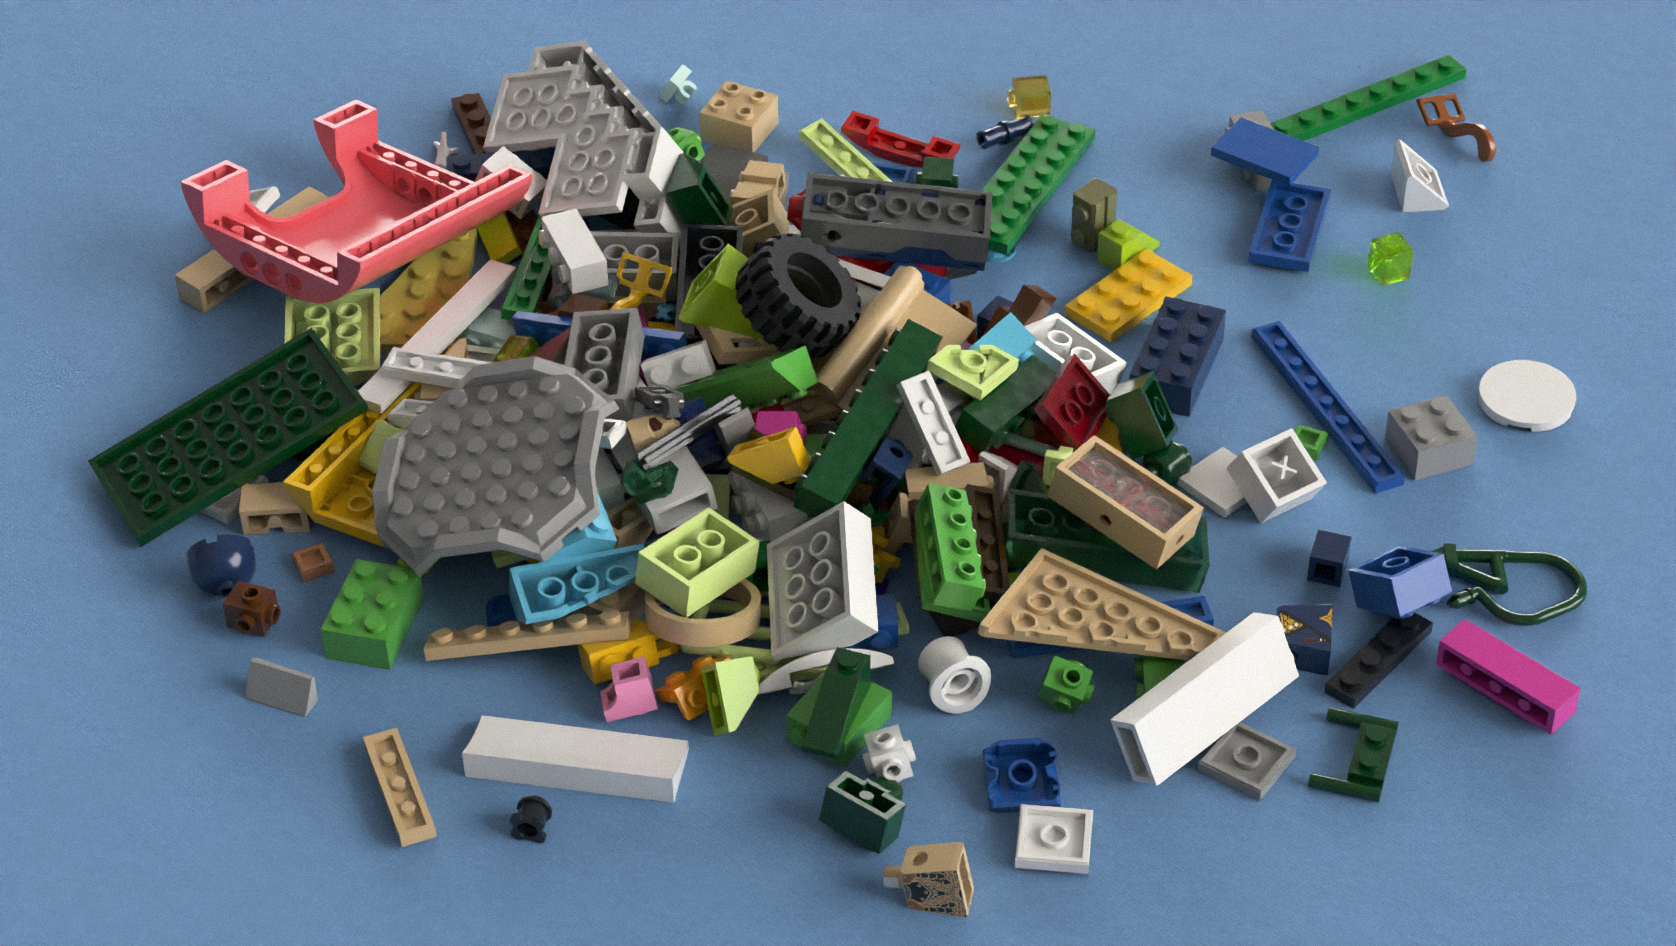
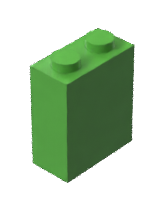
(871, 717)

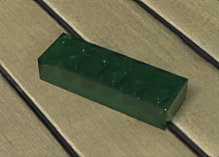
(1039, 522)

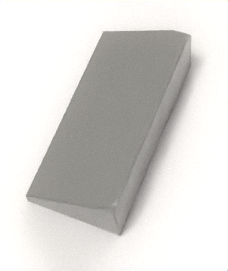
(281, 687)

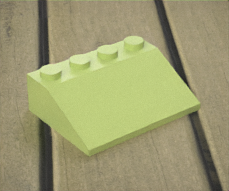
(346, 328)

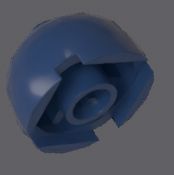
(221, 563)

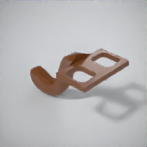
(1484, 139)

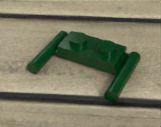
(1369, 757)

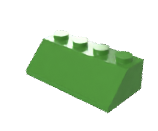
(756, 380)

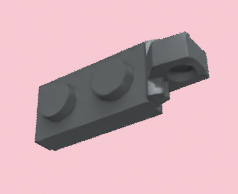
(661, 399)

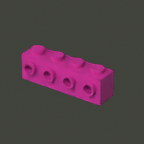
(1508, 676)

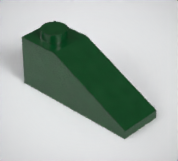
(838, 702)

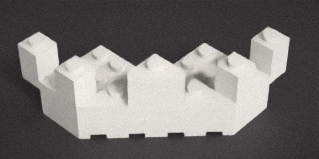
(599, 135)

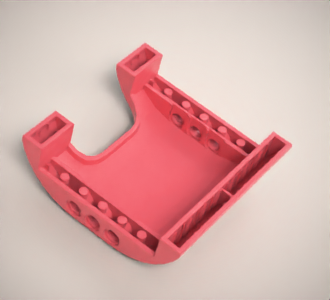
(381, 220)

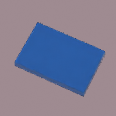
(1264, 151)

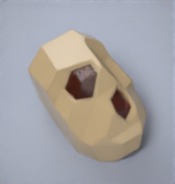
(648, 430)

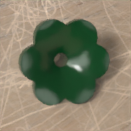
(877, 517)

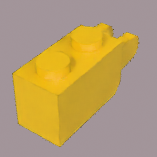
(641, 642)

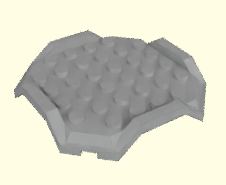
(494, 465)

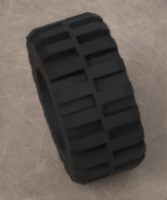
(797, 295)

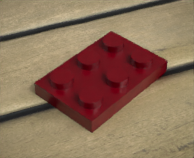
(1073, 404)

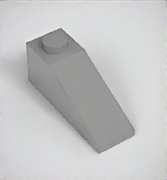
(735, 430)

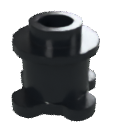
(530, 819)

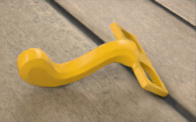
(639, 287)

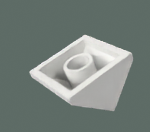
(1416, 181)

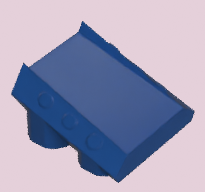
(1021, 774)

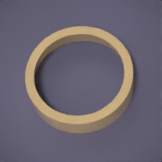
(707, 631)

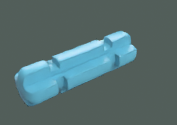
(666, 312)

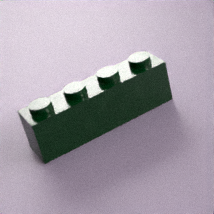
(1006, 407)

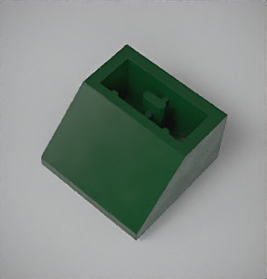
(697, 194)

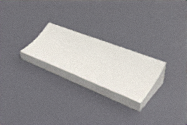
(576, 758)

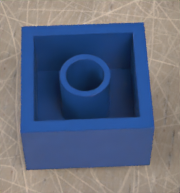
(1400, 581)

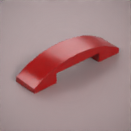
(894, 147)

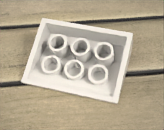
(822, 584)

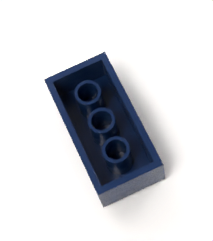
(1181, 350)

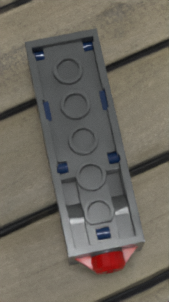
(894, 221)

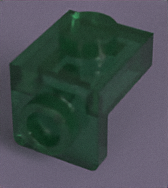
(650, 483)

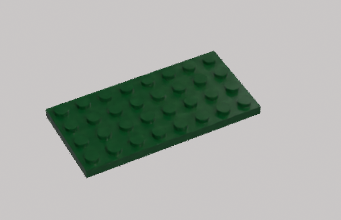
(227, 436)

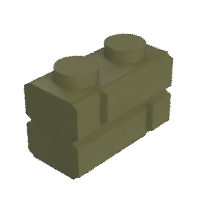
(1092, 212)

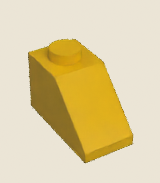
(773, 457)

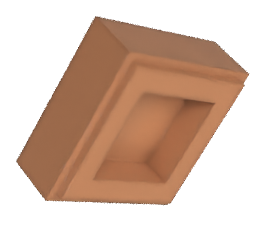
(312, 562)

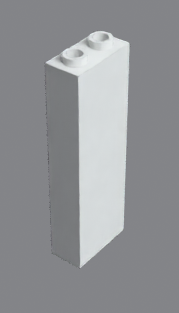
(691, 488)
(1204, 698)

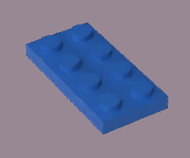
(1289, 226)

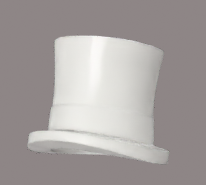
(955, 678)

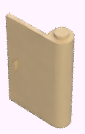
(896, 303)

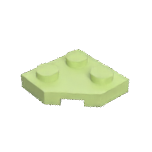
(973, 370)

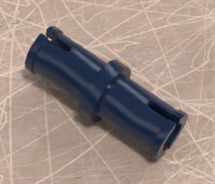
(1004, 132)

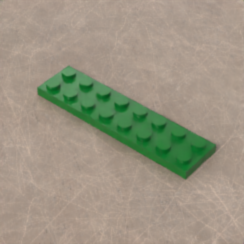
(1032, 177)

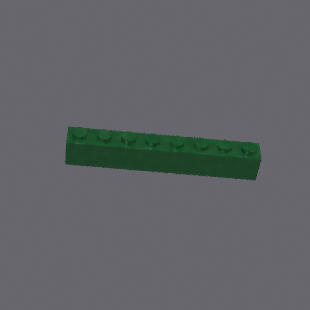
(867, 422)

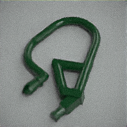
(1499, 584)

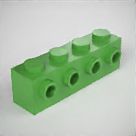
(950, 547)

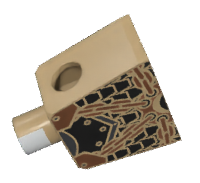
(934, 878)

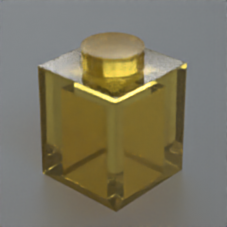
(1030, 96)

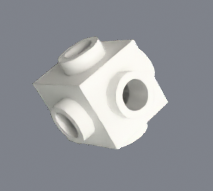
(889, 754)

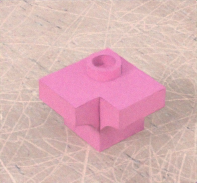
(630, 690)

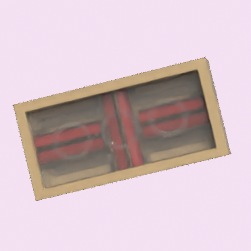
(1125, 501)

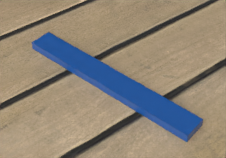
(1328, 407)

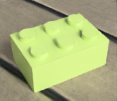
(696, 562)

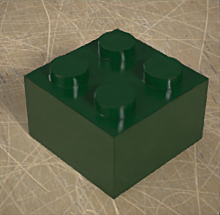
(1141, 416)

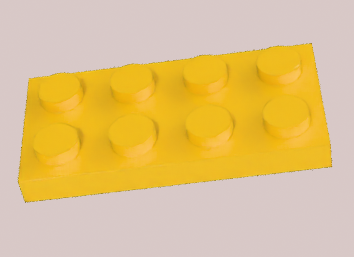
(1128, 295)

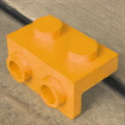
(688, 688)

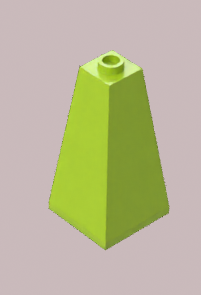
(713, 296)

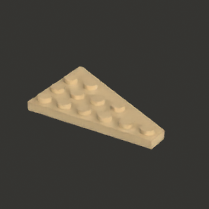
(1081, 609)

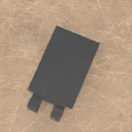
(726, 164)

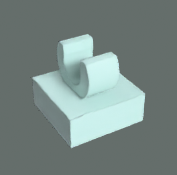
(678, 86)

